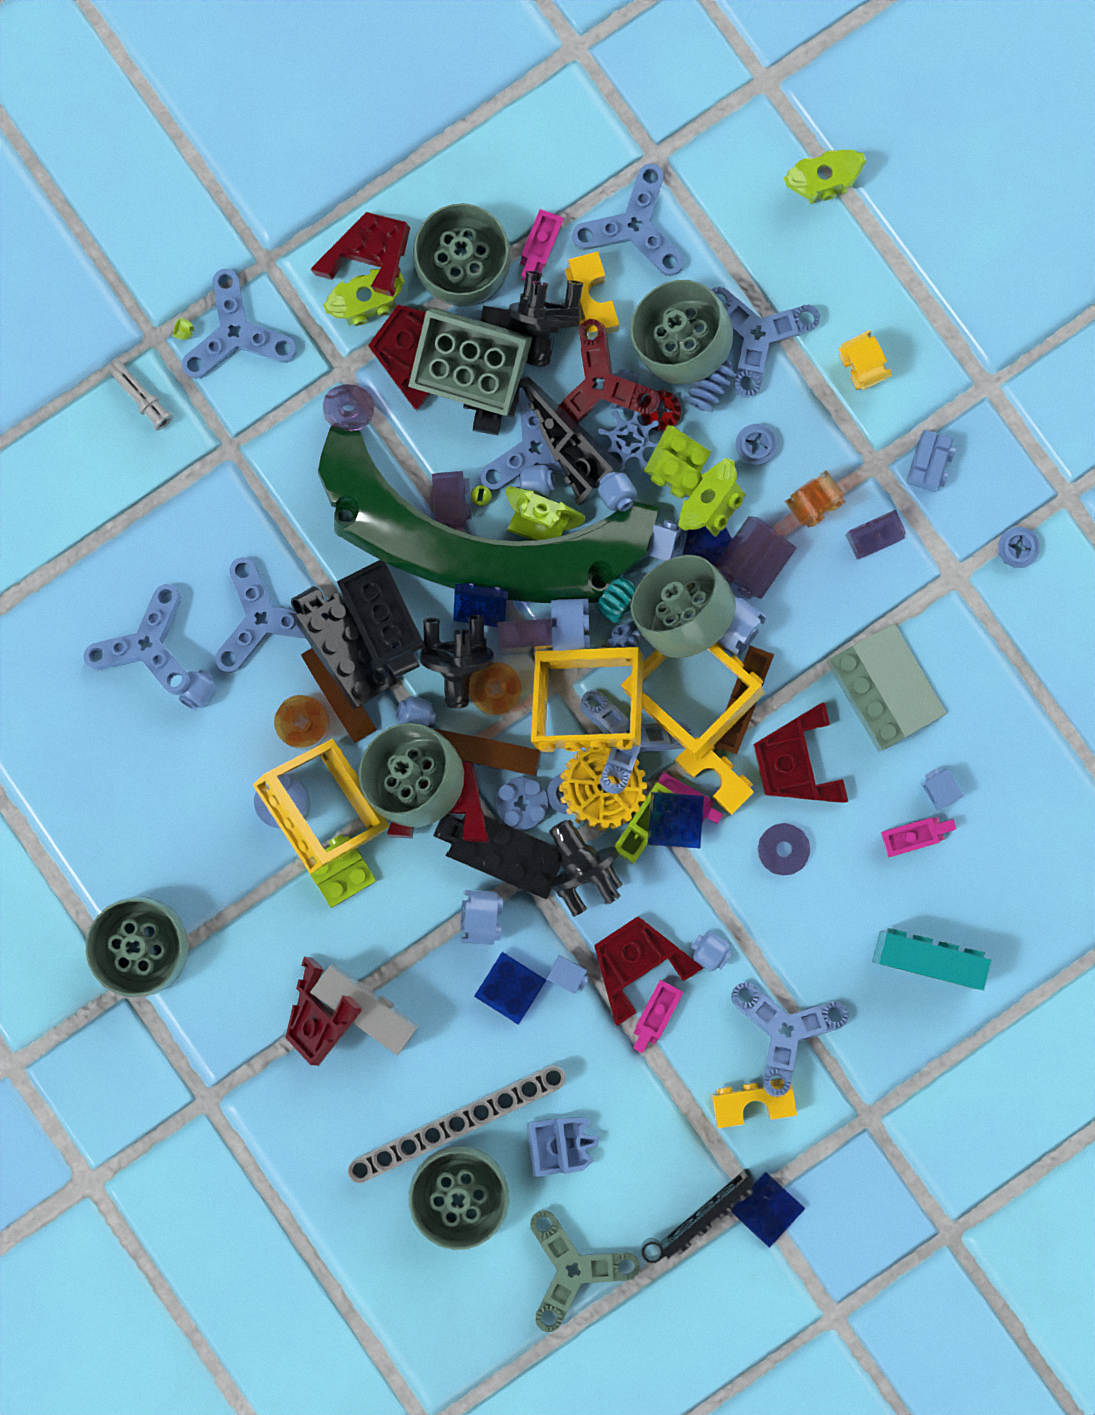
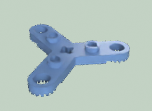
(640, 208)
(232, 314)
(776, 329)
(511, 463)
(154, 630)
(248, 633)
(613, 721)
(783, 1049)

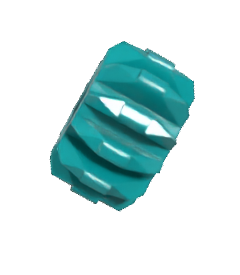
(616, 600)

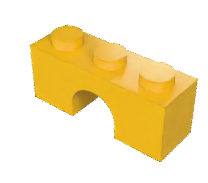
(590, 272)
(732, 789)
(729, 1104)

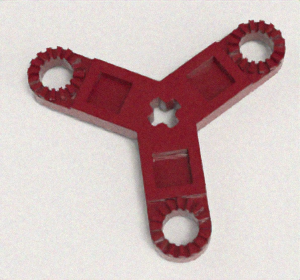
(598, 366)

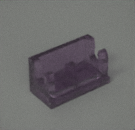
(876, 535)

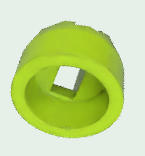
(183, 329)
(486, 496)

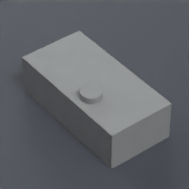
(377, 1015)

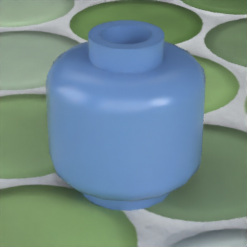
(537, 479)
(617, 491)
(199, 691)
(416, 711)
(711, 951)

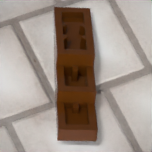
(755, 661)
(494, 753)

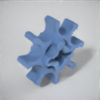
(626, 451)

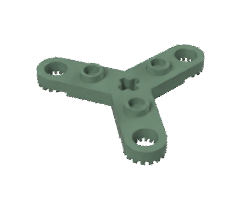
(592, 1268)

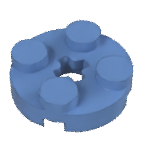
(513, 815)

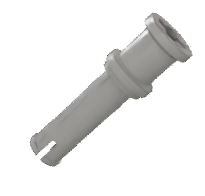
(147, 403)

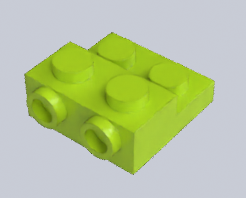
(677, 463)
(343, 876)

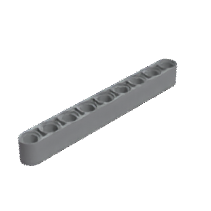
(447, 1133)

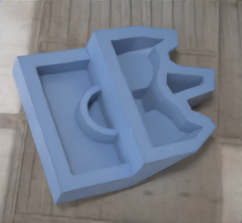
(559, 1145)

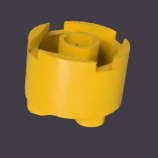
(865, 360)

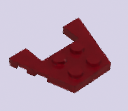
(372, 241)
(397, 347)
(787, 765)
(467, 804)
(632, 953)
(311, 1025)

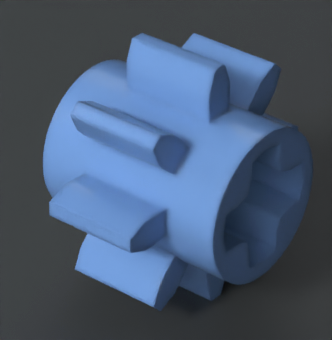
(625, 636)

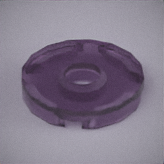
(348, 395)
(799, 849)

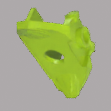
(845, 168)
(344, 304)
(714, 514)
(540, 517)

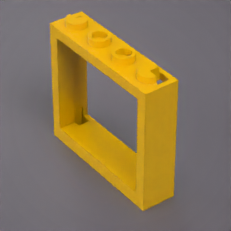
(586, 659)
(722, 724)
(294, 824)

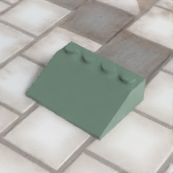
(469, 361)
(886, 687)

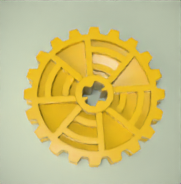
(588, 802)

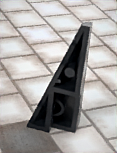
(574, 448)

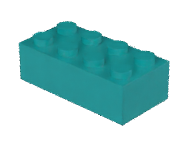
(934, 961)

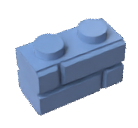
(930, 461)

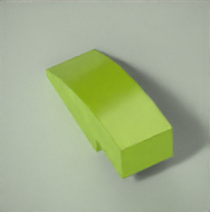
(636, 833)

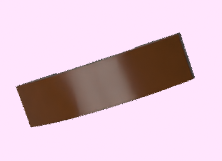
(354, 721)

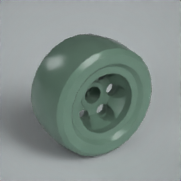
(455, 222)
(667, 310)
(672, 593)
(390, 758)
(162, 969)
(427, 1185)

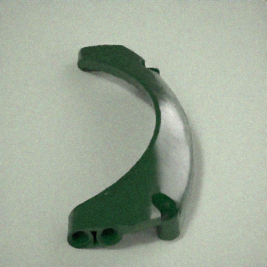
(430, 550)

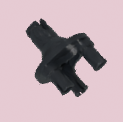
(545, 318)
(457, 658)
(583, 866)

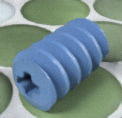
(705, 390)

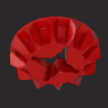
(668, 418)

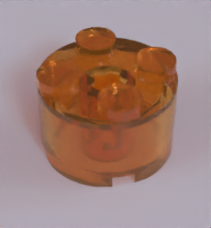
(815, 498)
(499, 704)
(290, 713)

